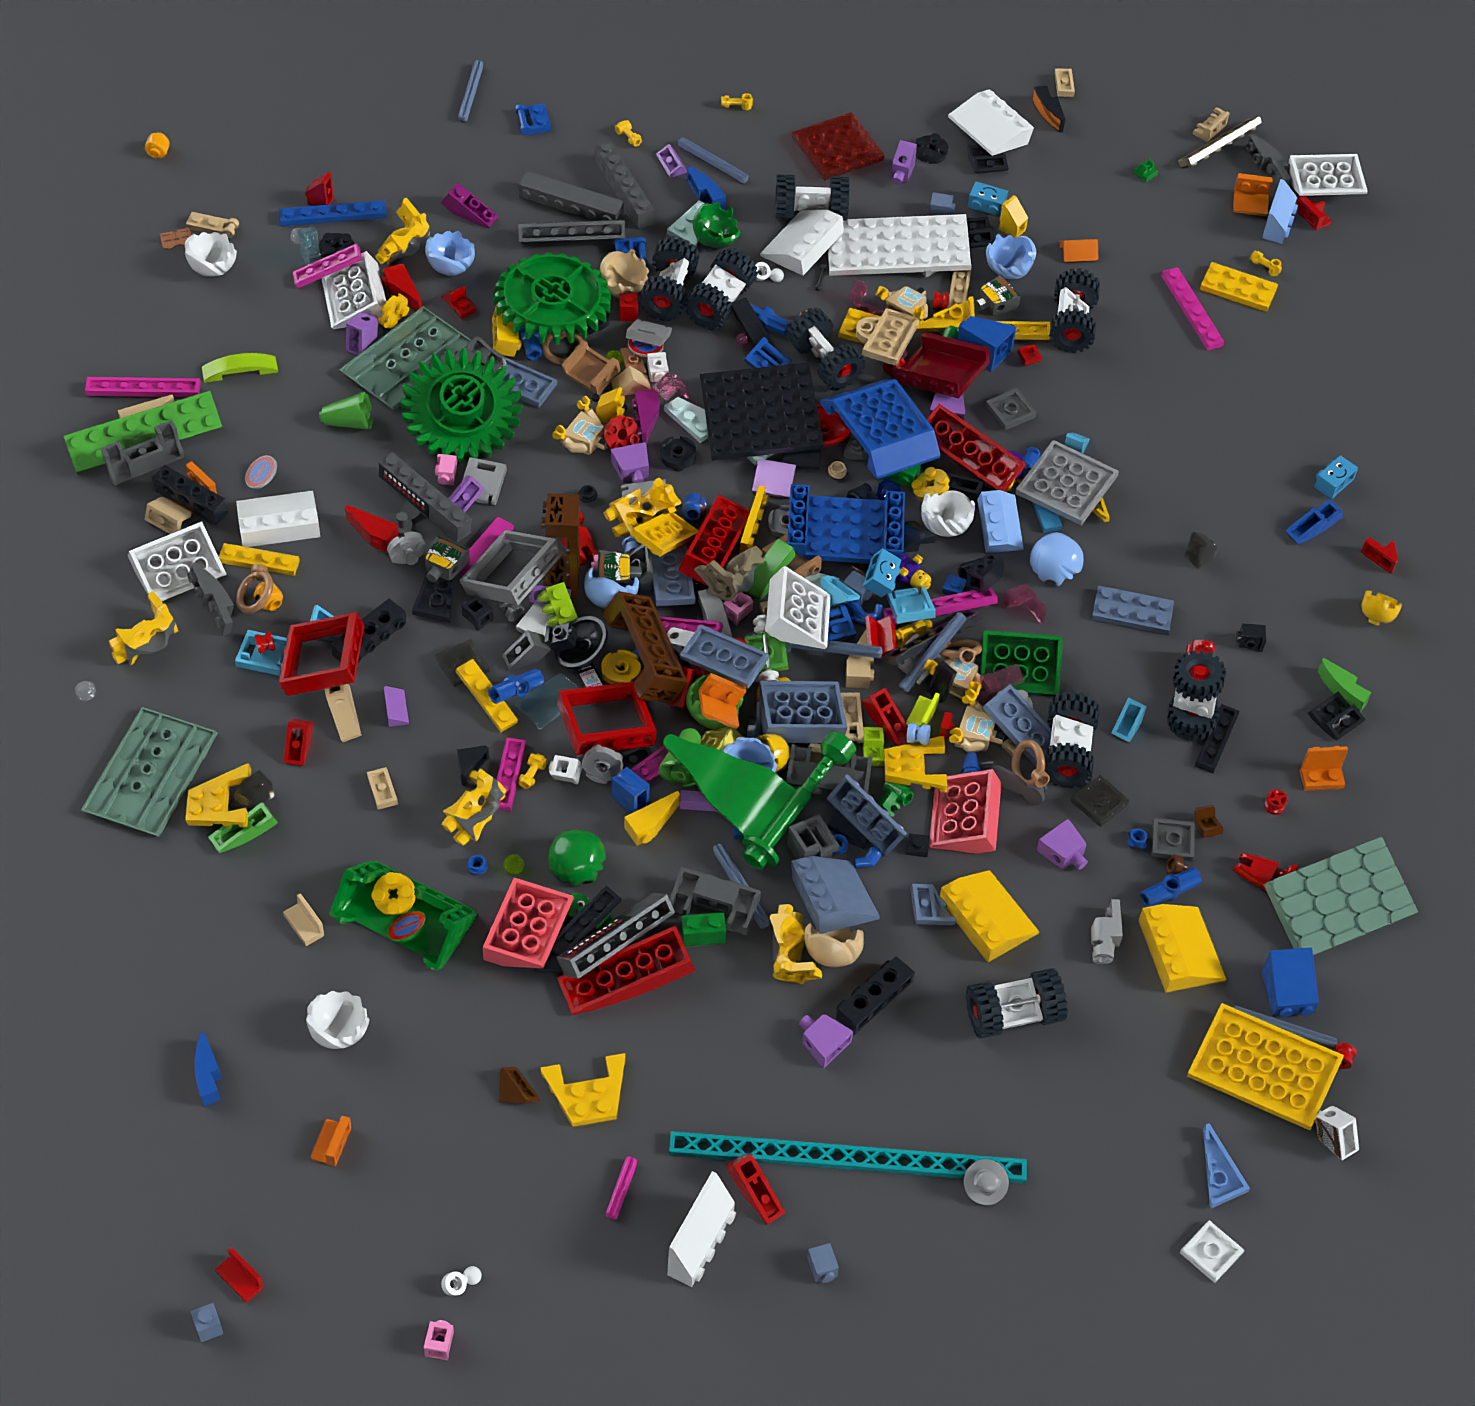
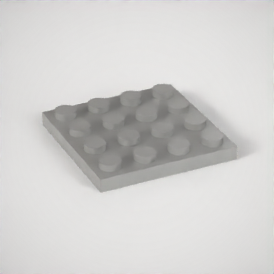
(1067, 482)

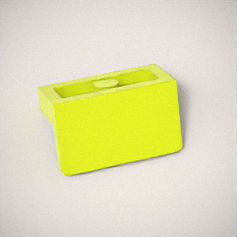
(923, 710)

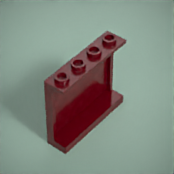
(943, 365)

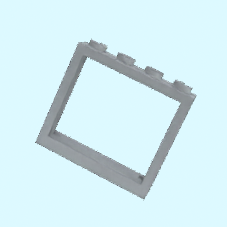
(547, 555)

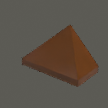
(515, 1087)

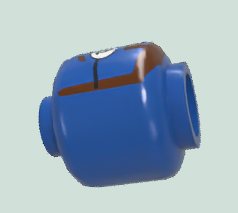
(694, 507)

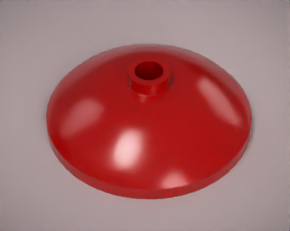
(832, 426)

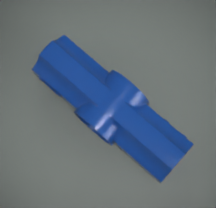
(771, 320)
(532, 346)
(516, 686)
(1180, 883)

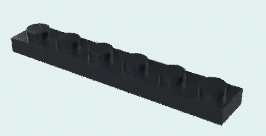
(922, 643)

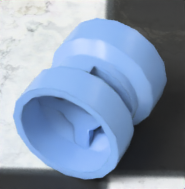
(918, 733)

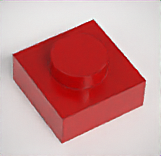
(1029, 354)
(947, 725)

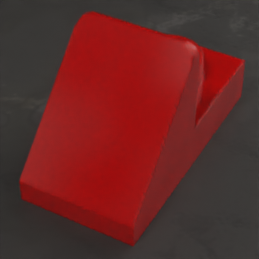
(459, 302)
(1383, 556)

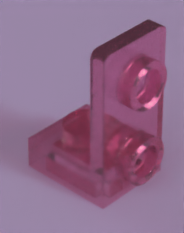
(859, 291)
(669, 385)
(1024, 594)
(1001, 679)

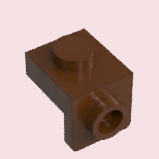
(1206, 821)

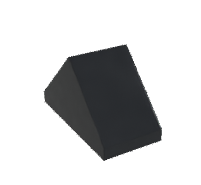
(471, 759)

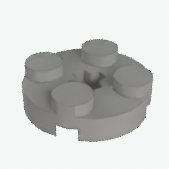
(776, 520)
(407, 548)
(597, 755)

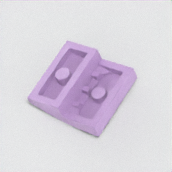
(775, 477)

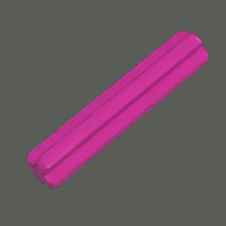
(621, 1188)

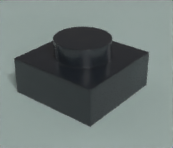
(918, 845)

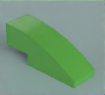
(778, 556)
(1344, 682)
(259, 821)

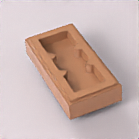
(632, 360)

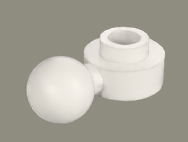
(775, 275)
(471, 1276)

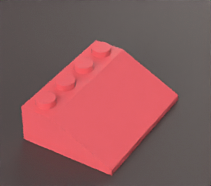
(967, 813)
(526, 925)

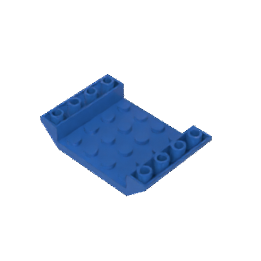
(886, 426)
(845, 527)

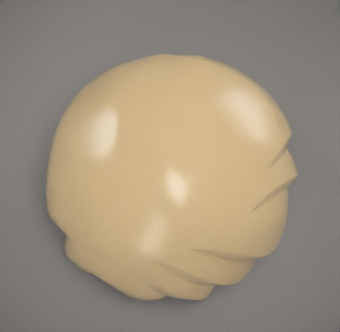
(624, 272)
(835, 947)

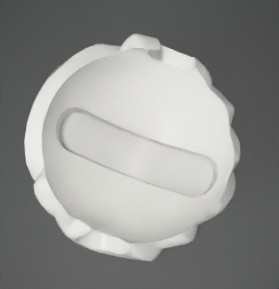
(210, 253)
(947, 513)
(337, 1019)

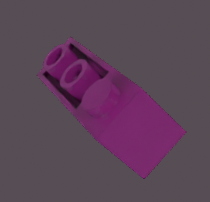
(467, 206)
(647, 412)

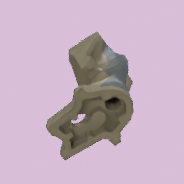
(735, 577)

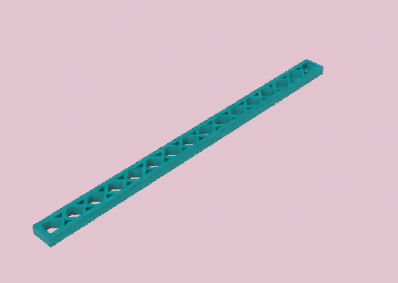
(846, 1151)

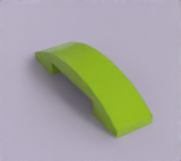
(239, 363)

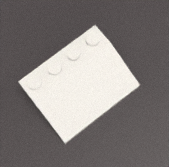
(992, 123)
(1326, 174)
(804, 240)
(354, 291)
(278, 519)
(166, 561)
(797, 610)
(701, 1232)

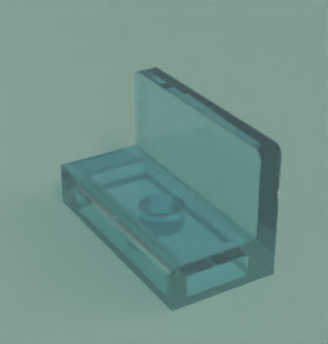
(308, 244)

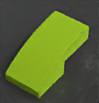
(874, 745)

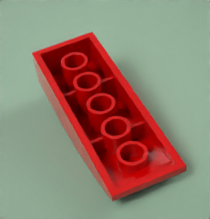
(974, 450)
(715, 537)
(629, 973)

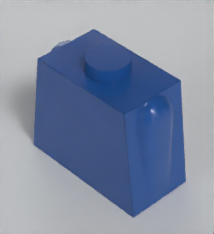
(630, 791)

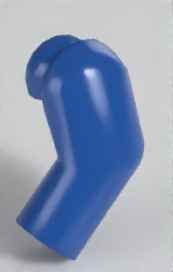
(870, 859)

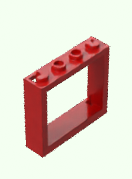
(343, 624)
(613, 739)

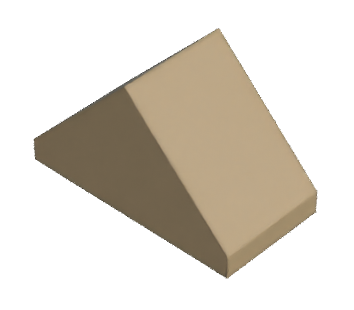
(631, 381)

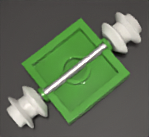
(771, 645)

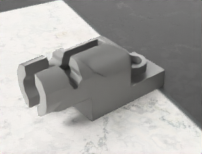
(1106, 934)

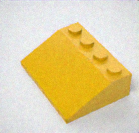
(987, 914)
(1180, 946)

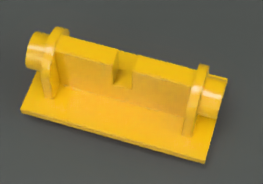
(905, 633)

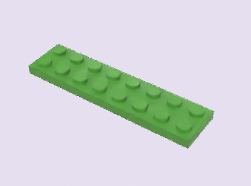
(190, 416)

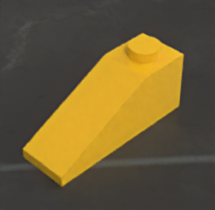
(503, 338)
(648, 821)

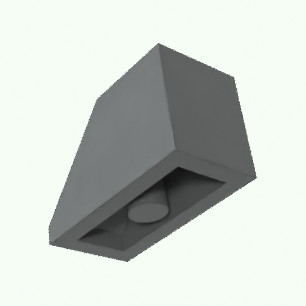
(526, 650)

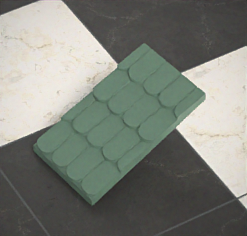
(387, 362)
(149, 771)
(1341, 897)

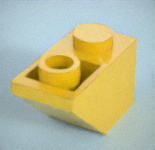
(1013, 218)
(610, 405)

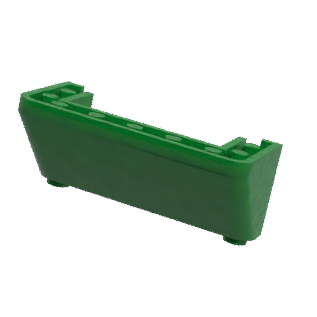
(446, 917)

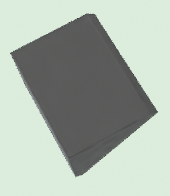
(642, 557)

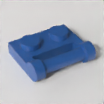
(538, 117)
(626, 244)
(758, 358)
(840, 628)

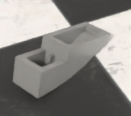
(713, 610)

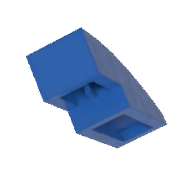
(705, 188)
(1315, 522)
(206, 1072)

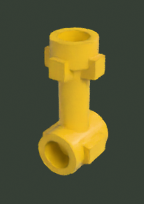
(746, 101)
(625, 127)
(1273, 265)
(536, 762)

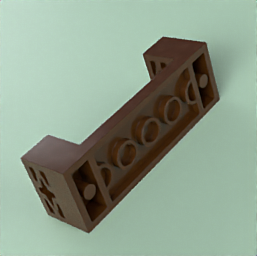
(564, 526)
(663, 674)

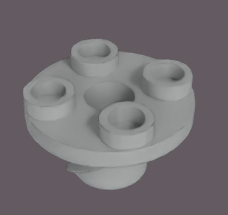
(986, 1182)

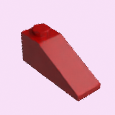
(399, 282)
(372, 528)
(886, 715)
(755, 1187)

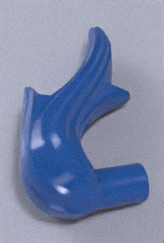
(1032, 456)
(860, 614)

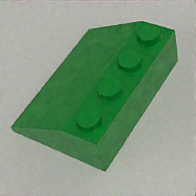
(1034, 653)

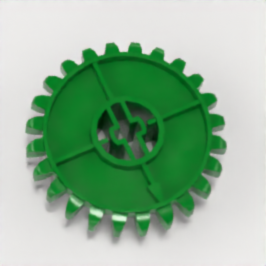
(552, 296)
(461, 406)

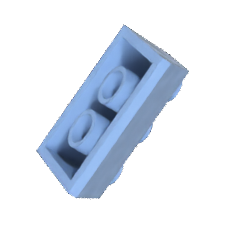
(1280, 214)
(999, 521)

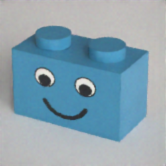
(987, 198)
(1335, 476)
(882, 573)

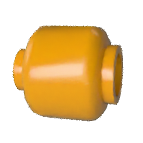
(157, 145)
(275, 599)

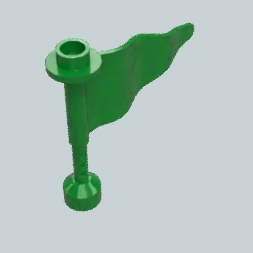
(753, 795)

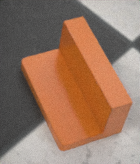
(1079, 250)
(331, 1141)

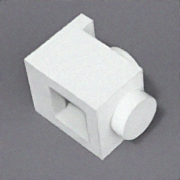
(657, 366)
(561, 763)

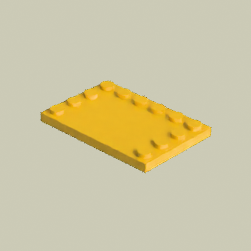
(1265, 1066)

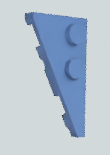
(1222, 1174)

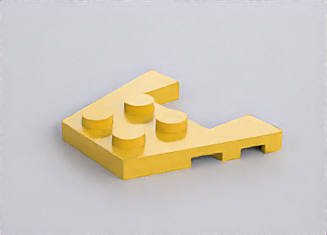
(906, 764)
(209, 801)
(588, 1100)

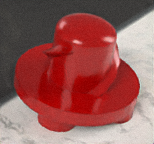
(621, 432)

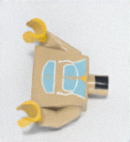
(905, 301)
(583, 433)
(966, 676)
(976, 727)

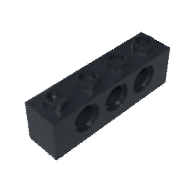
(190, 495)
(377, 628)
(872, 1005)

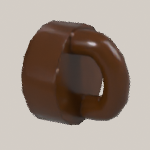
(1175, 864)

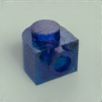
(887, 485)

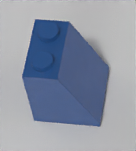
(991, 334)
(1291, 982)

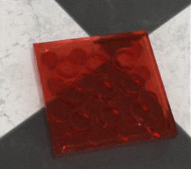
(838, 146)

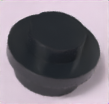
(587, 494)

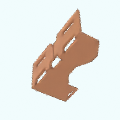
(170, 244)

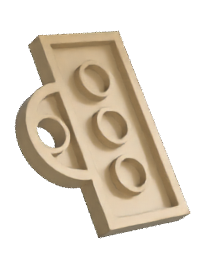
(886, 336)

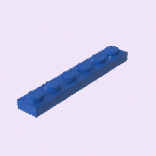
(332, 213)

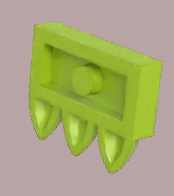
(559, 605)

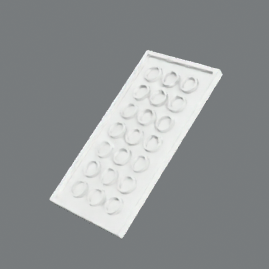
(901, 245)

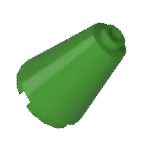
(348, 412)
(671, 769)

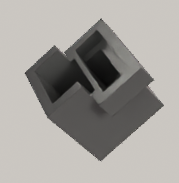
(811, 839)

